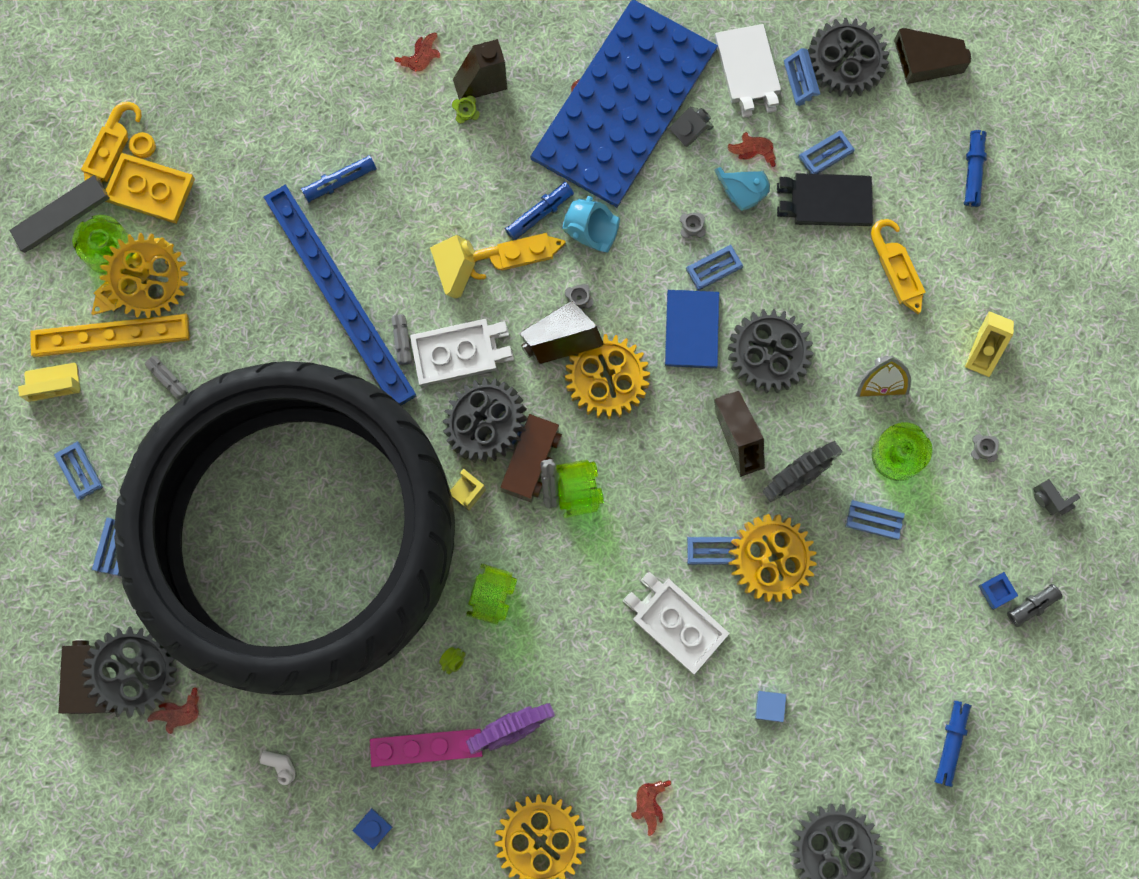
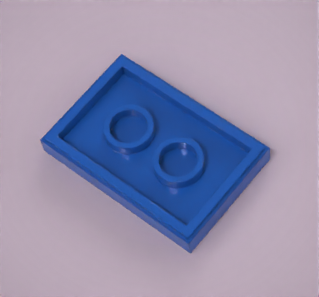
(692, 329)

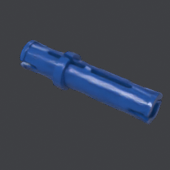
(976, 159)
(311, 192)
(548, 204)
(955, 732)

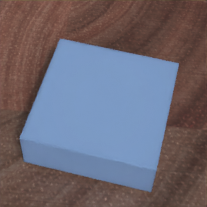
(770, 706)

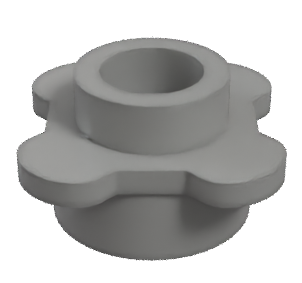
(692, 218)
(579, 290)
(991, 444)

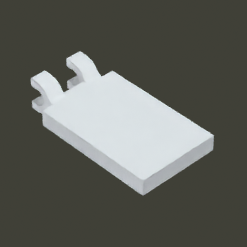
(748, 68)
(459, 351)
(676, 622)

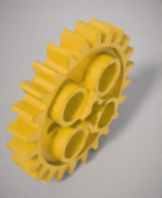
(139, 298)
(629, 370)
(750, 567)
(558, 821)

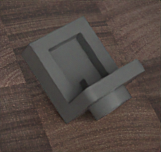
(691, 125)
(1048, 496)

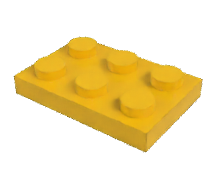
(149, 188)

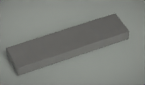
(59, 214)

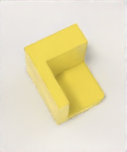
(467, 490)

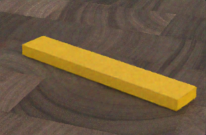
(109, 335)

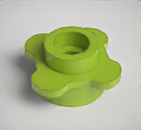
(469, 103)
(452, 660)

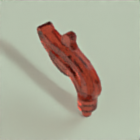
(423, 54)
(752, 146)
(177, 715)
(647, 804)

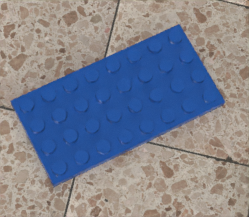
(624, 103)

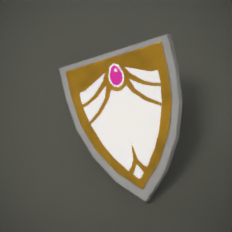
(885, 378)

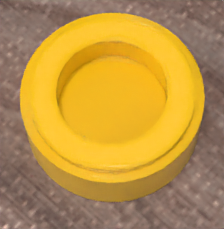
(142, 145)

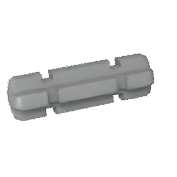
(401, 339)
(164, 375)
(549, 483)

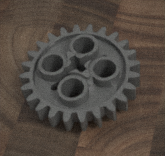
(830, 43)
(763, 371)
(503, 429)
(802, 471)
(111, 689)
(859, 841)

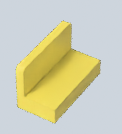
(50, 382)

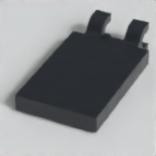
(827, 199)

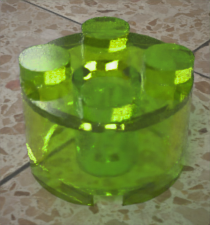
(95, 237)
(912, 442)
(578, 488)
(490, 594)

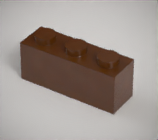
(524, 470)

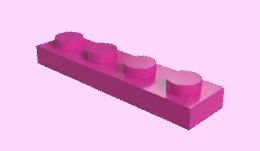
(422, 748)

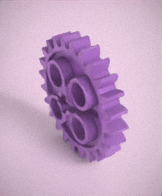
(510, 728)

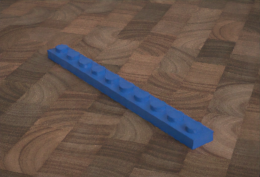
(339, 295)

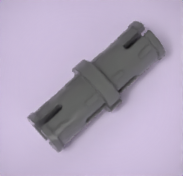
(1034, 605)

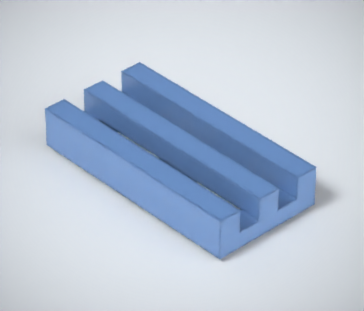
(804, 75)
(816, 170)
(696, 277)
(88, 489)
(879, 510)
(102, 548)
(708, 561)

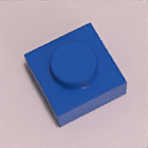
(998, 590)
(372, 828)

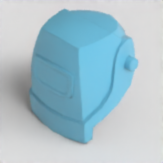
(744, 188)
(591, 224)

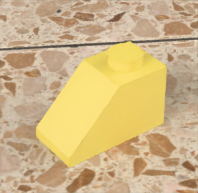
(454, 264)
(990, 343)

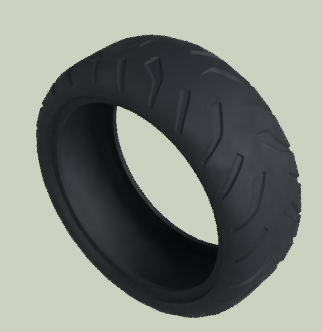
(181, 451)

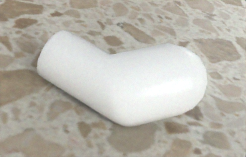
(282, 764)

